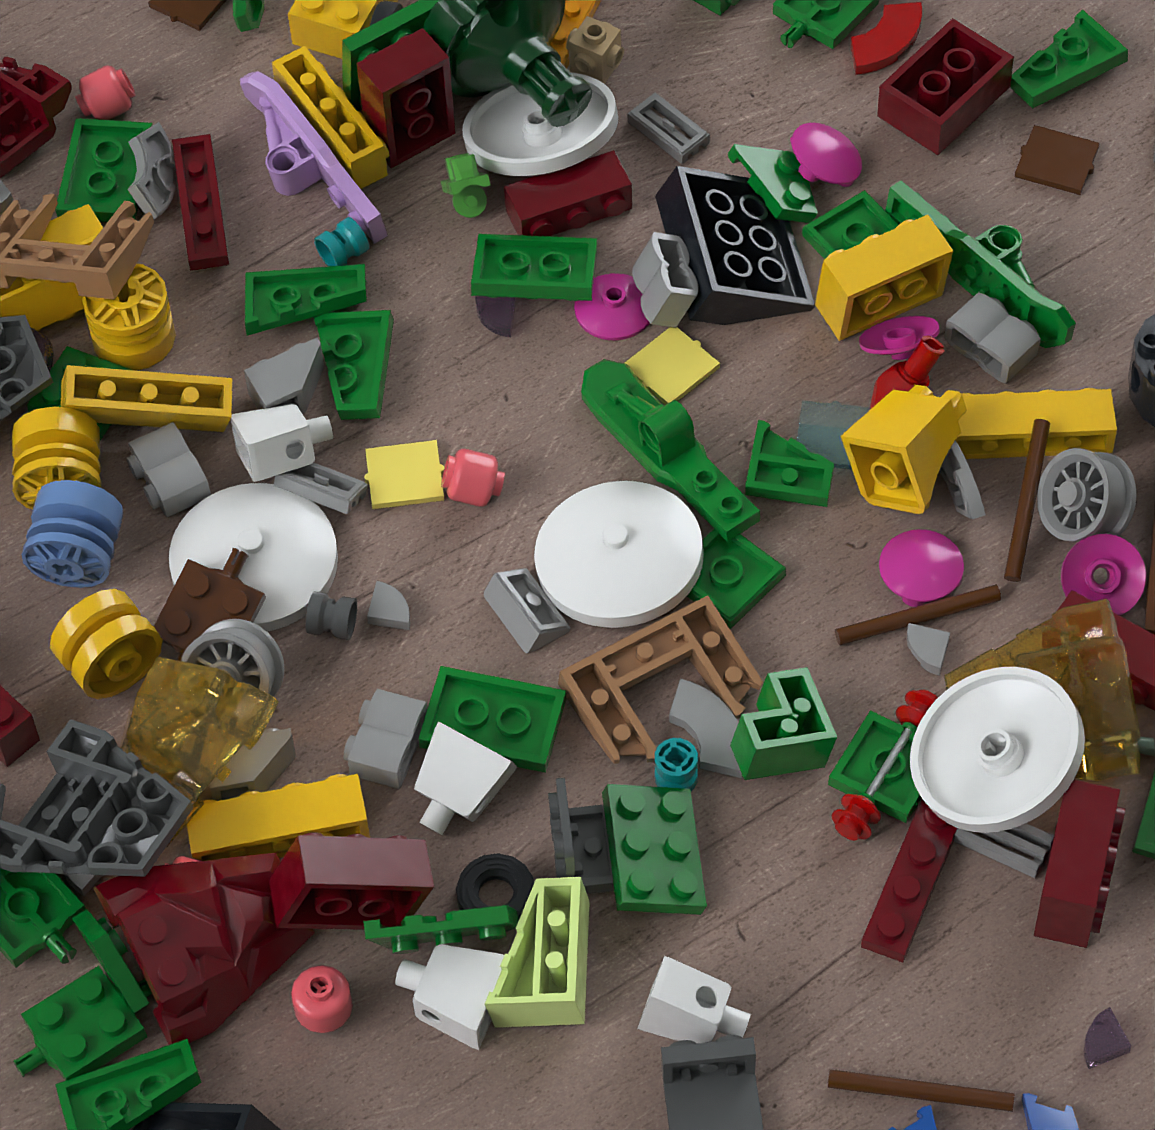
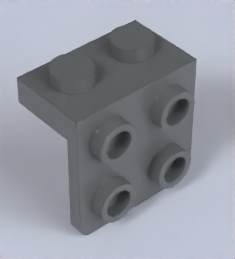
(580, 841)
(711, 1085)

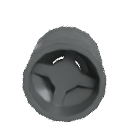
(327, 615)

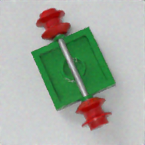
(877, 769)

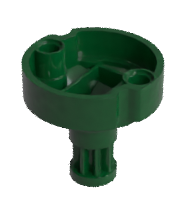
(507, 44)

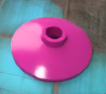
(612, 318)
(898, 336)
(1123, 566)

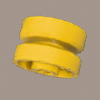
(105, 643)

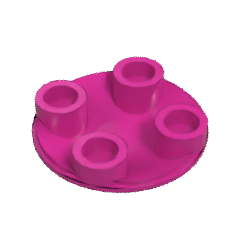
(825, 154)
(921, 566)

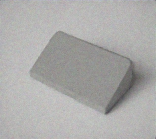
(525, 609)

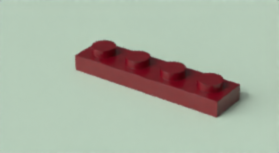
(200, 202)
(909, 885)

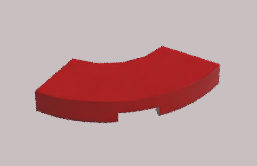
(888, 39)

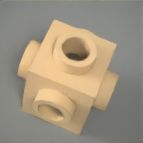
(595, 49)

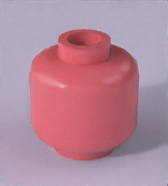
(105, 93)
(472, 477)
(322, 999)

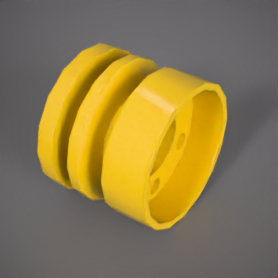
(135, 326)
(53, 447)

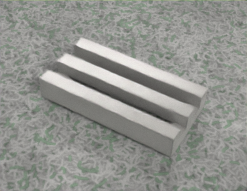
(663, 131)
(323, 486)
(1023, 838)

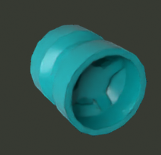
(341, 243)
(669, 770)

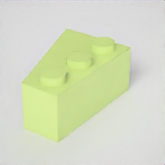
(547, 962)

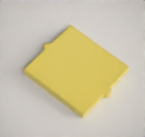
(672, 365)
(404, 474)

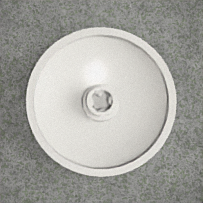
(516, 140)
(283, 534)
(619, 554)
(997, 749)

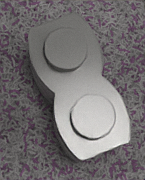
(665, 280)
(992, 337)
(168, 469)
(386, 738)

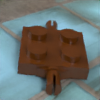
(204, 598)

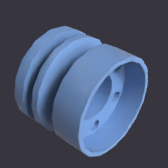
(72, 534)

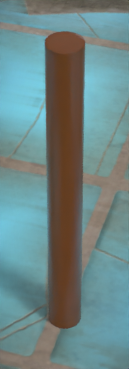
(1027, 500)
(917, 614)
(921, 1090)

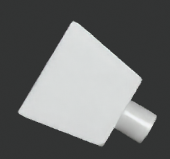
(277, 439)
(459, 777)
(453, 990)
(690, 1005)

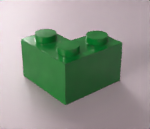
(787, 732)

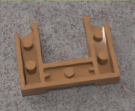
(95, 269)
(692, 632)

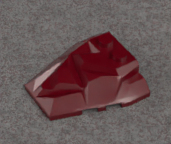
(27, 109)
(201, 936)

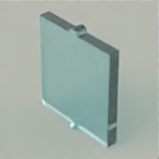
(822, 429)

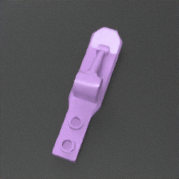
(302, 157)

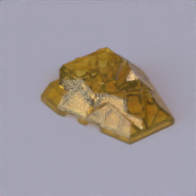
(1089, 661)
(192, 724)

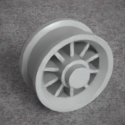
(1086, 495)
(241, 651)

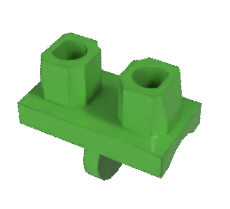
(464, 185)

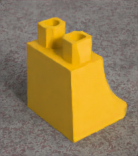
(902, 446)

